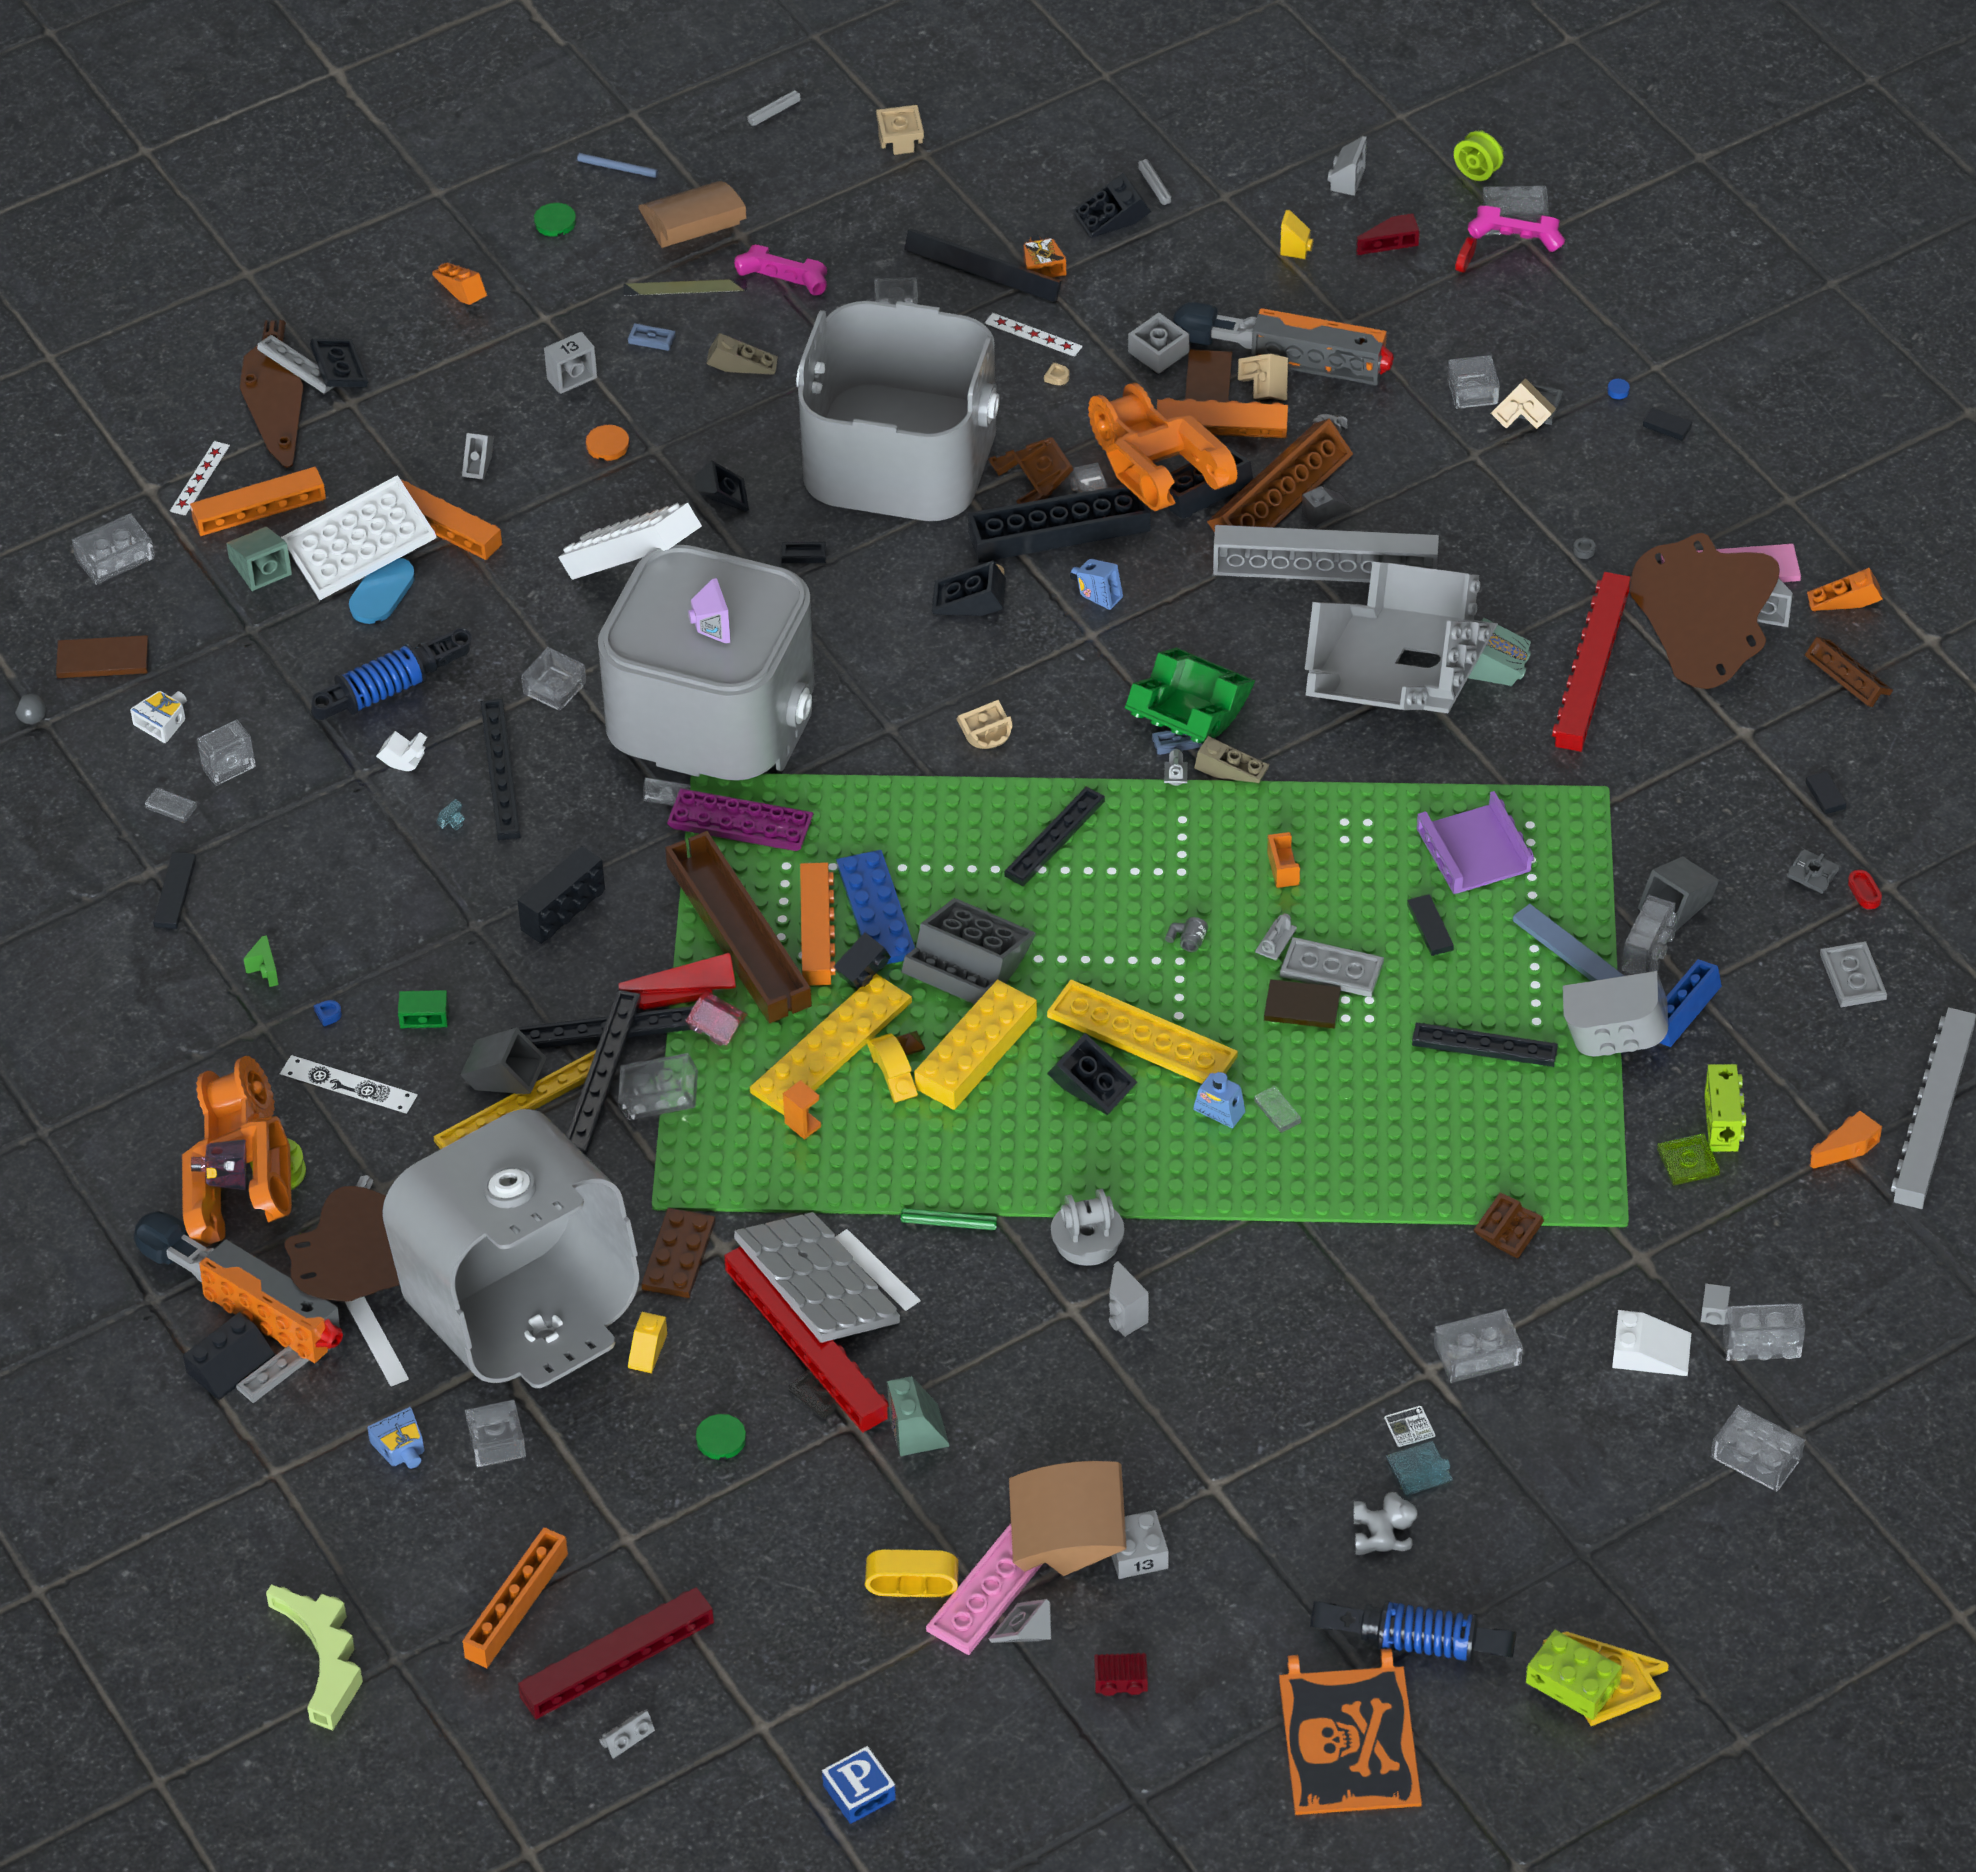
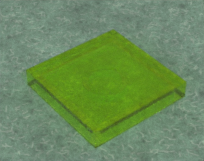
(1688, 1159)

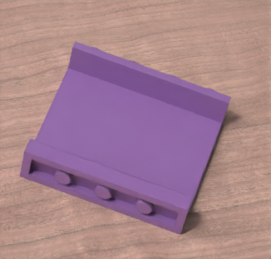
(1476, 846)

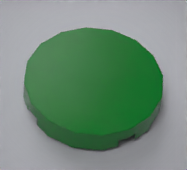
(555, 219)
(720, 1436)

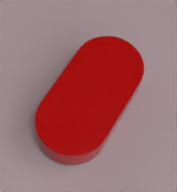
(1466, 254)
(1864, 889)

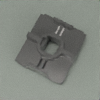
(1813, 871)

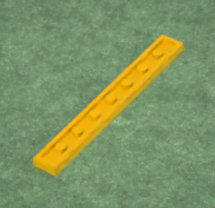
(544, 1091)

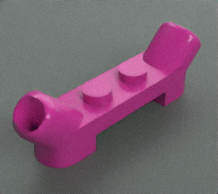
(1545, 228)
(758, 260)

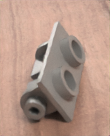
(1175, 770)
(1276, 937)
(628, 1734)

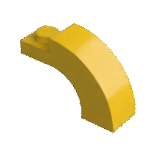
(894, 1065)

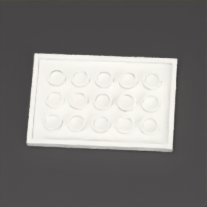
(358, 537)

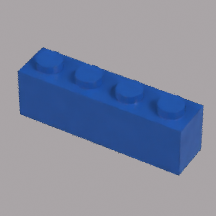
(1690, 997)

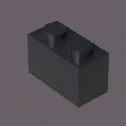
(862, 961)

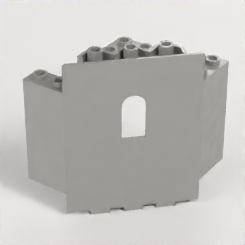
(1408, 608)

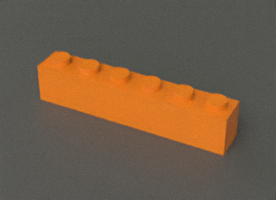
(1231, 417)
(258, 501)
(457, 525)
(816, 923)
(515, 1597)

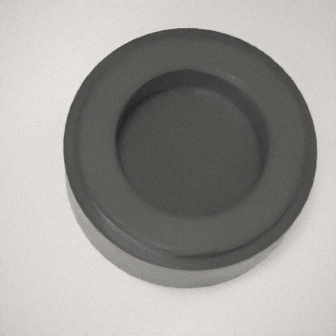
(1584, 548)

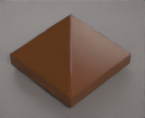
(911, 1043)

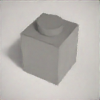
(1715, 1304)

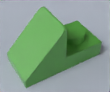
(261, 959)

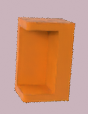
(1282, 861)
(796, 1109)

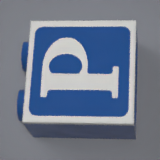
(858, 1784)

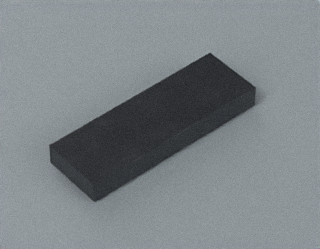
(1430, 925)

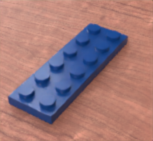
(875, 902)

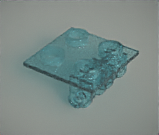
(1419, 1468)

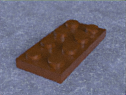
(678, 1253)

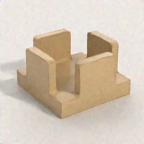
(900, 127)

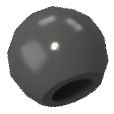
(31, 709)

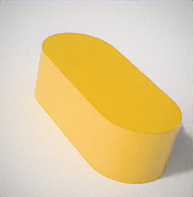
(911, 1573)

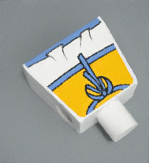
(160, 714)

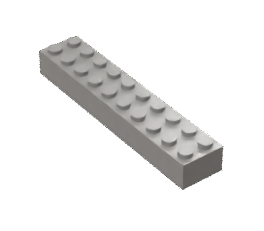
(1316, 553)

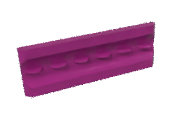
(740, 820)

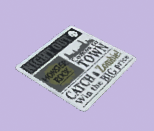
(1409, 1426)

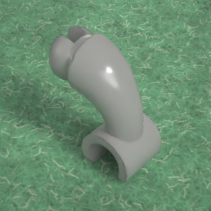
(1337, 421)

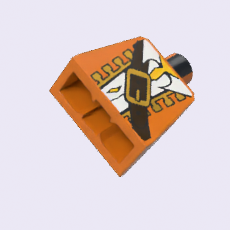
(1044, 257)

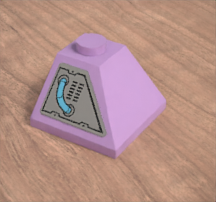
(710, 612)

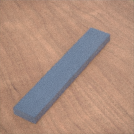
(1564, 944)

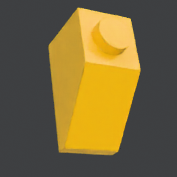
(1295, 237)
(647, 1342)

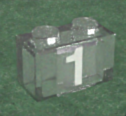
(1087, 478)

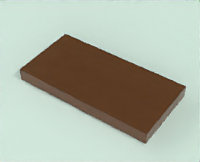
(1208, 375)
(102, 656)

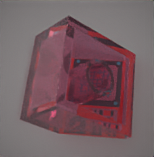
(715, 1018)

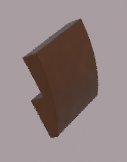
(1508, 1225)

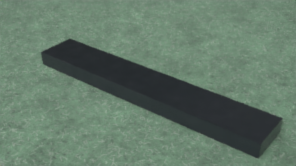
(1054, 836)
(1484, 1044)

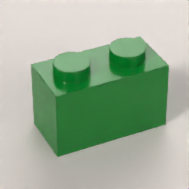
(423, 1009)

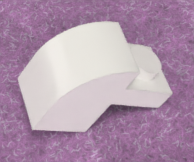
(402, 753)

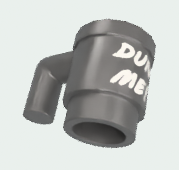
(1192, 933)

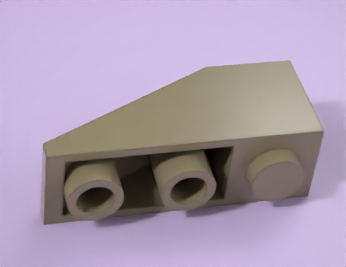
(739, 357)
(1228, 763)

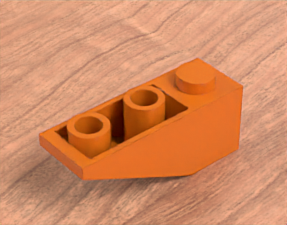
(461, 282)
(1846, 593)
(1849, 1141)

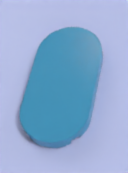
(381, 591)

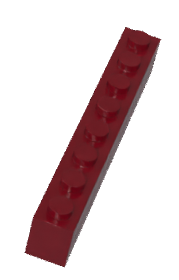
(615, 1653)

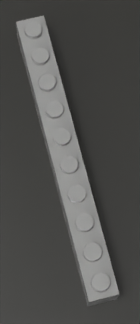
(1934, 1108)

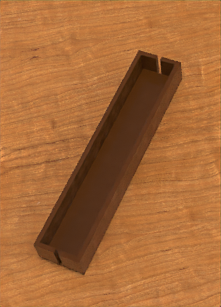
(738, 927)

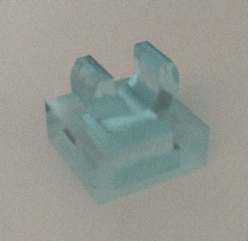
(451, 815)

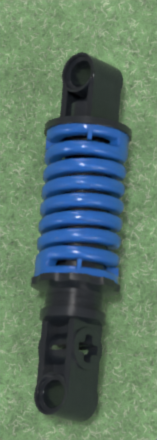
(389, 674)
(1417, 1632)

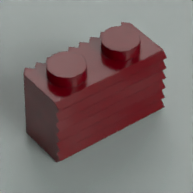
(1121, 1673)

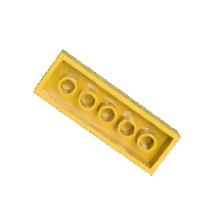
(975, 1044)

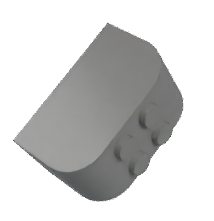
(1616, 1014)

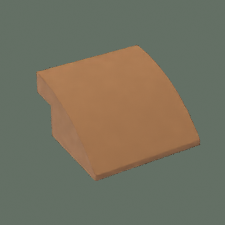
(693, 213)
(1067, 1515)

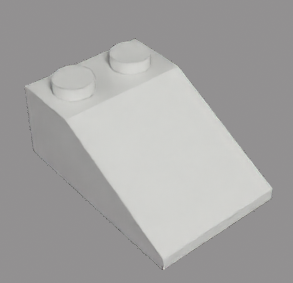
(1650, 1345)

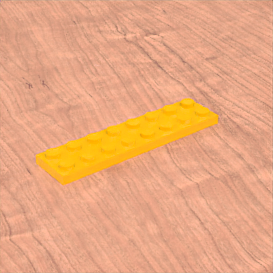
(1140, 1032)
(833, 1041)

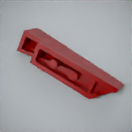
(683, 982)

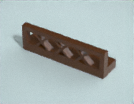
(1847, 671)

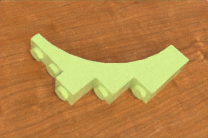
(321, 1622)

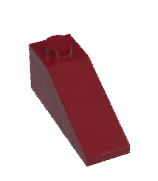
(1391, 234)

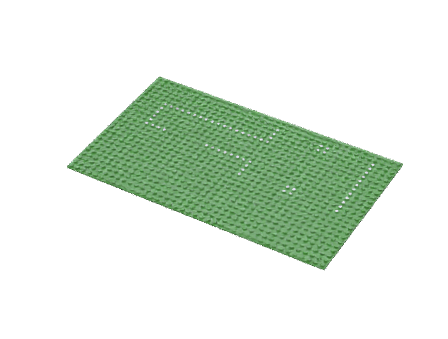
(1382, 1122)

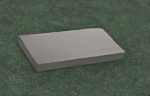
(1332, 966)

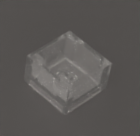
(1473, 381)
(553, 679)
(226, 752)
(495, 1433)

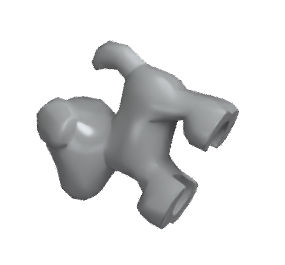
(1395, 1514)

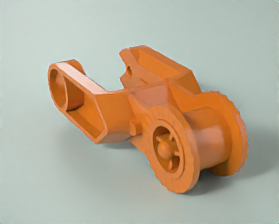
(1140, 436)
(237, 1109)

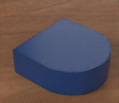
(328, 1012)

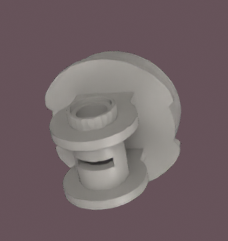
(1087, 1230)

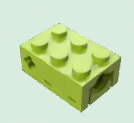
(1724, 1107)
(1573, 1674)

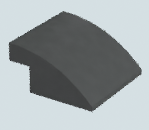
(966, 950)

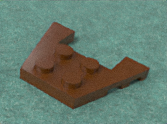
(1042, 464)

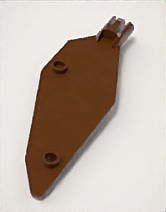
(273, 397)

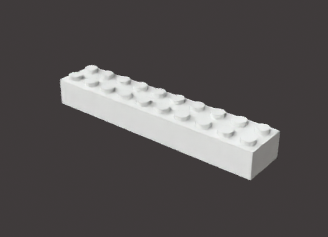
(629, 540)

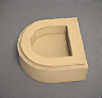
(1057, 374)

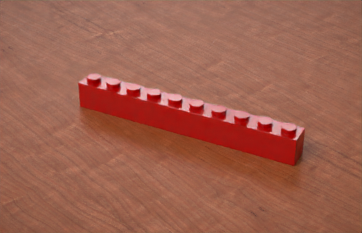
(1592, 661)
(825, 1359)

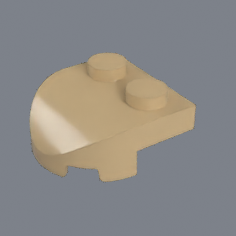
(986, 726)

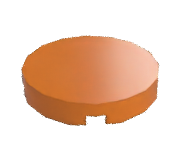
(607, 442)

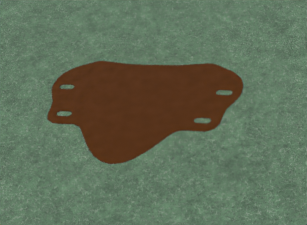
(1704, 605)
(346, 1248)

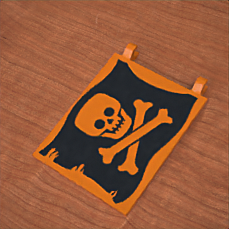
(1349, 1738)

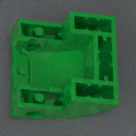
(1189, 695)

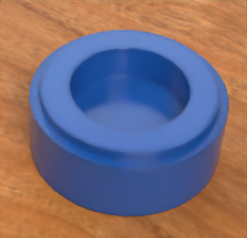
(1618, 388)

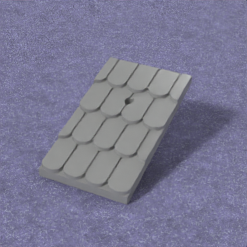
(817, 1277)

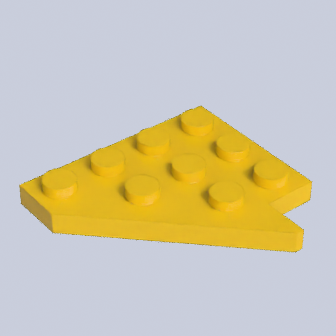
(1636, 1678)

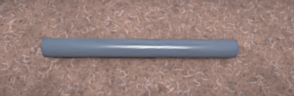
(617, 165)

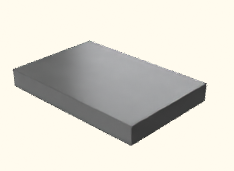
(1853, 974)

